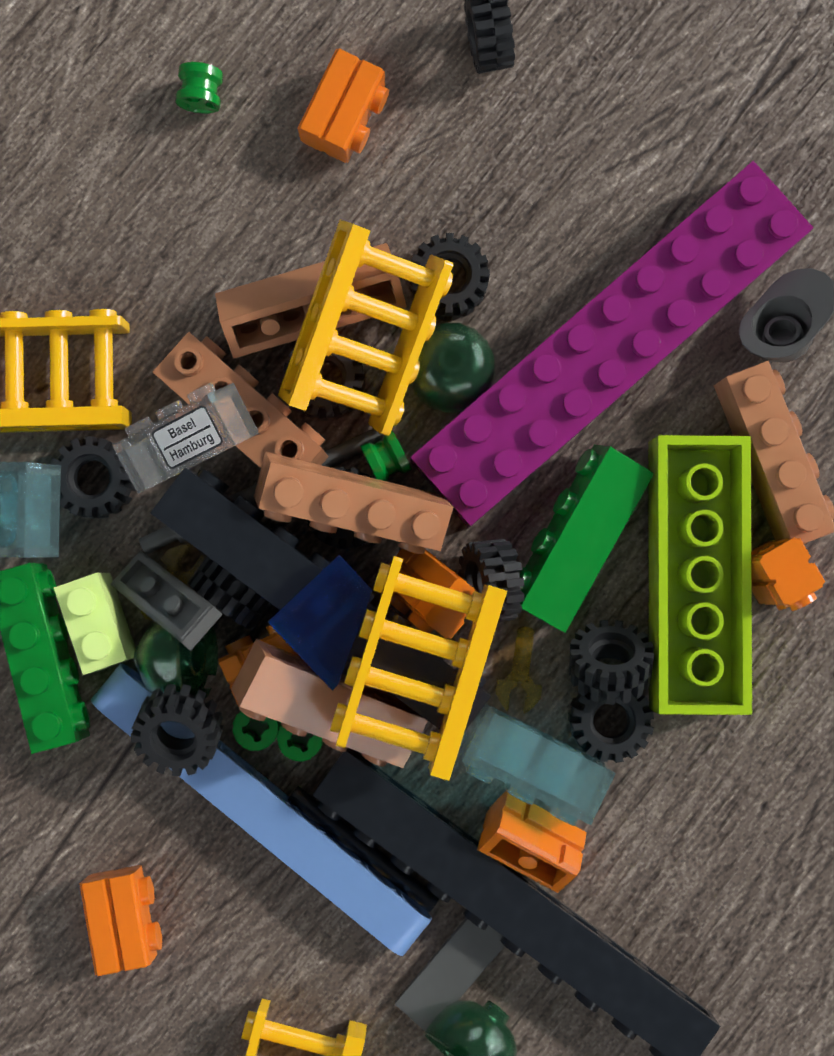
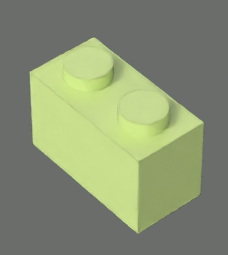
(95, 622)

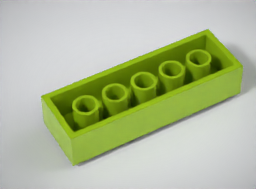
(700, 574)

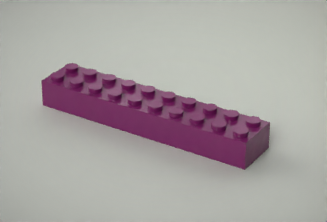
(610, 344)

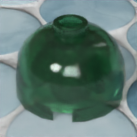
(454, 368)
(166, 661)
(472, 1030)

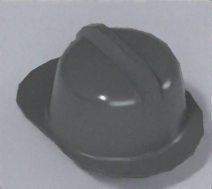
(788, 316)

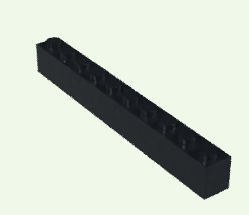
(514, 907)

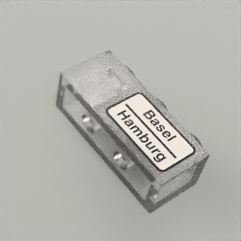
(184, 435)

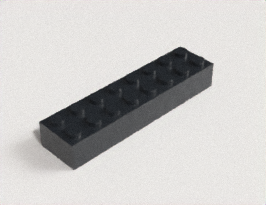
(277, 571)

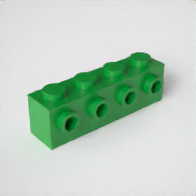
(581, 534)
(40, 658)

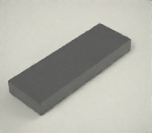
(166, 600)
(449, 972)

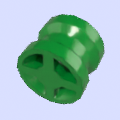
(199, 87)
(386, 457)
(266, 731)
(295, 751)

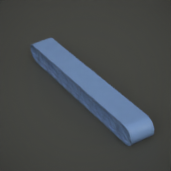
(280, 826)

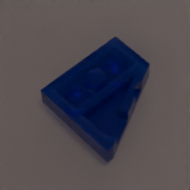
(325, 619)

